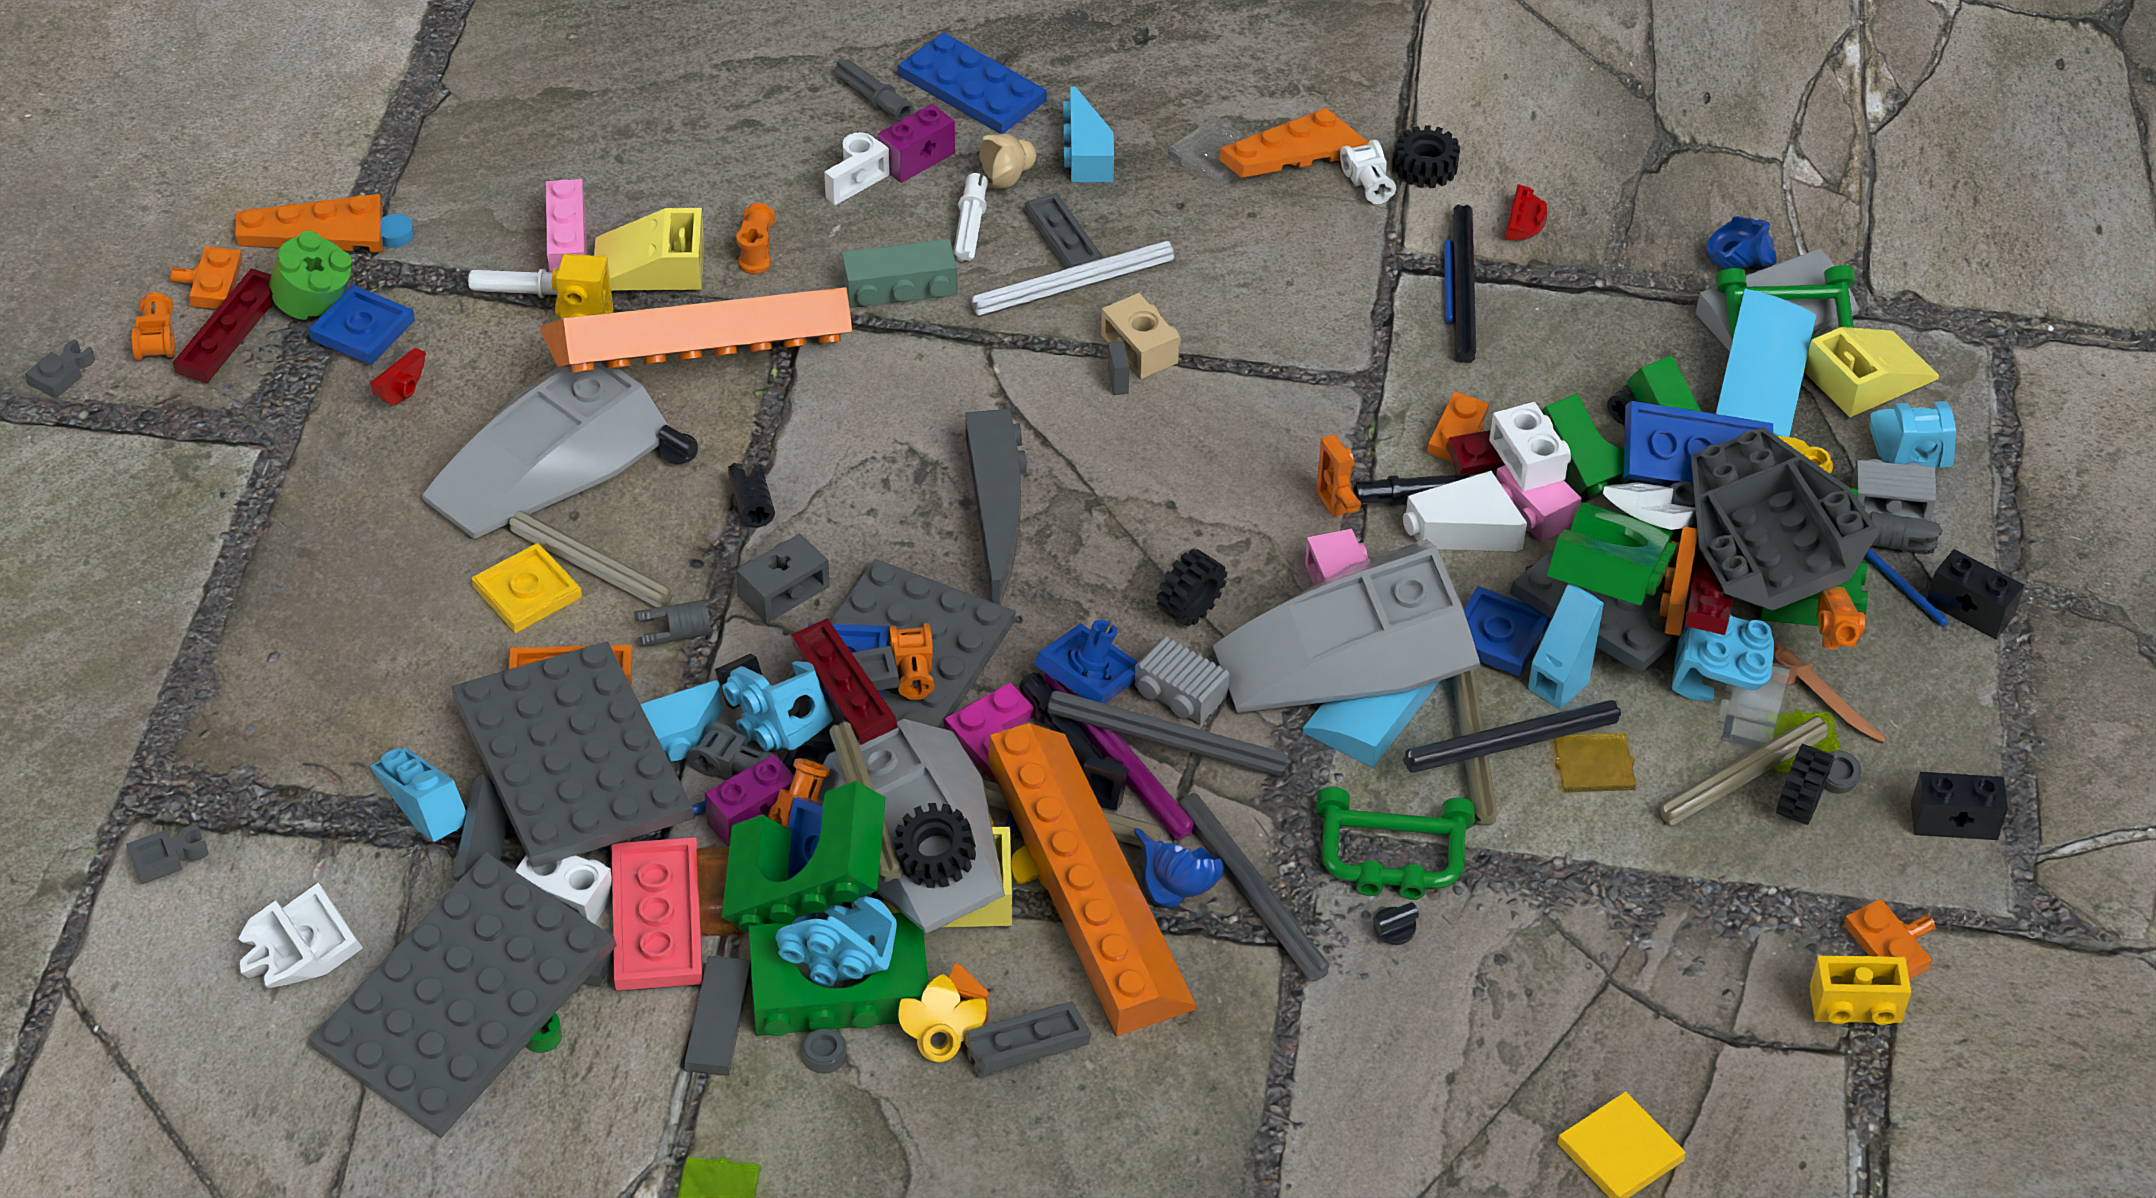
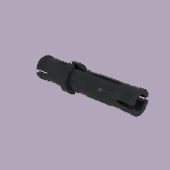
(1396, 489)
(1039, 694)

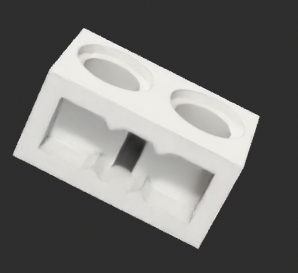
(1529, 446)
(575, 882)

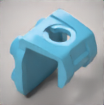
(1915, 435)
(1737, 658)
(767, 707)
(840, 945)

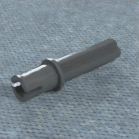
(882, 95)

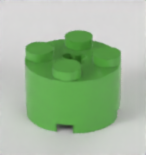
(309, 275)

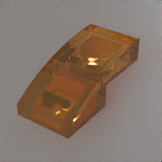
(711, 887)

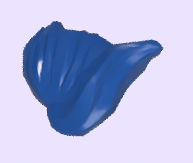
(1742, 245)
(1176, 872)

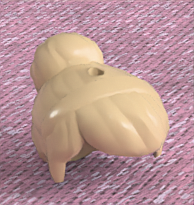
(1005, 159)

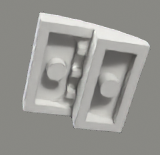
(1651, 505)

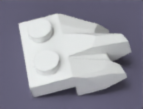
(297, 940)

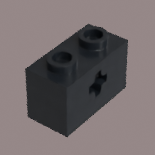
(1975, 594)
(1959, 805)

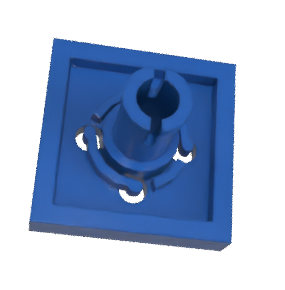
(1089, 662)

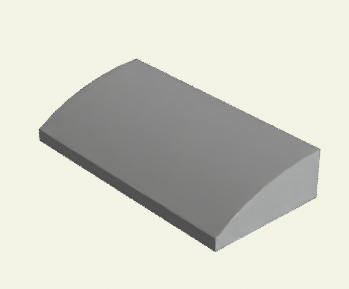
(1801, 270)

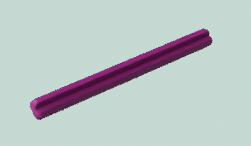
(1138, 775)

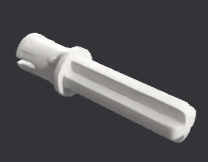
(972, 207)
(512, 282)

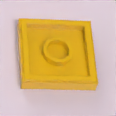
(526, 587)
(1621, 1147)

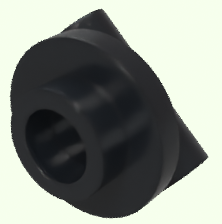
(676, 446)
(1396, 924)

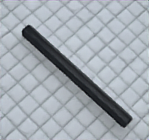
(1464, 284)
(1511, 736)

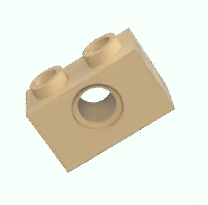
(1146, 336)

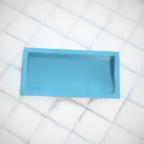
(1766, 361)
(1366, 725)

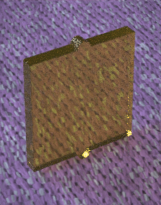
(1595, 762)

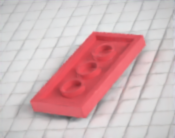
(656, 914)

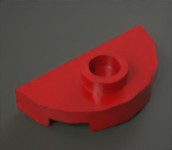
(1527, 214)
(399, 379)

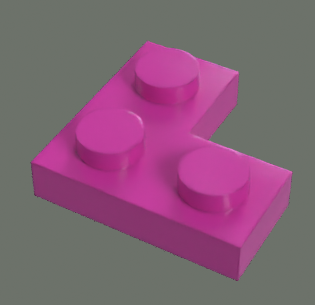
(991, 714)

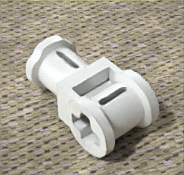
(1368, 168)

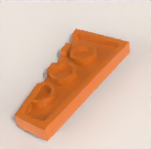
(1291, 143)
(342, 221)

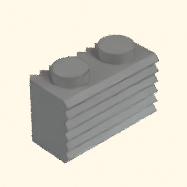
(1895, 488)
(1181, 680)

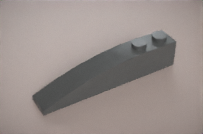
(997, 490)

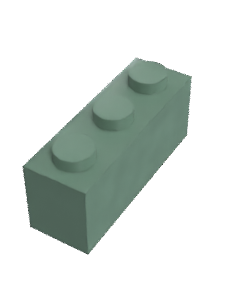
(900, 273)

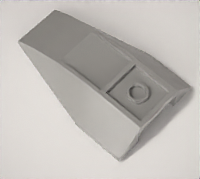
(547, 447)
(1353, 636)
(922, 767)

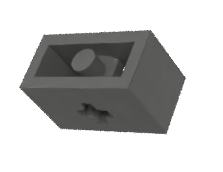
(783, 578)

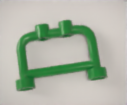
(1837, 284)
(1455, 819)

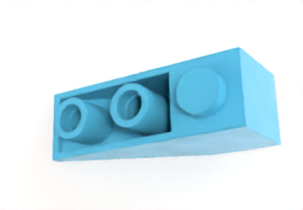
(1090, 141)
(1567, 649)
(421, 792)

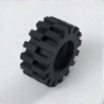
(1427, 143)
(1191, 587)
(1805, 784)
(931, 824)

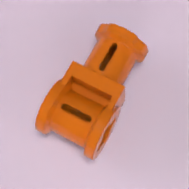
(754, 238)
(154, 330)
(913, 660)
(805, 784)

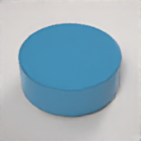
(397, 230)

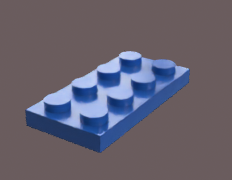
(972, 83)
(1665, 437)

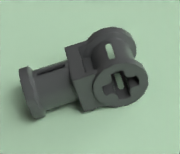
(726, 752)

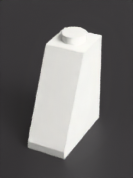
(1466, 516)

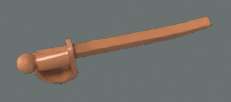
(1804, 671)

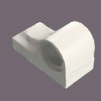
(862, 166)

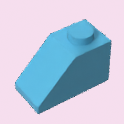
(683, 716)

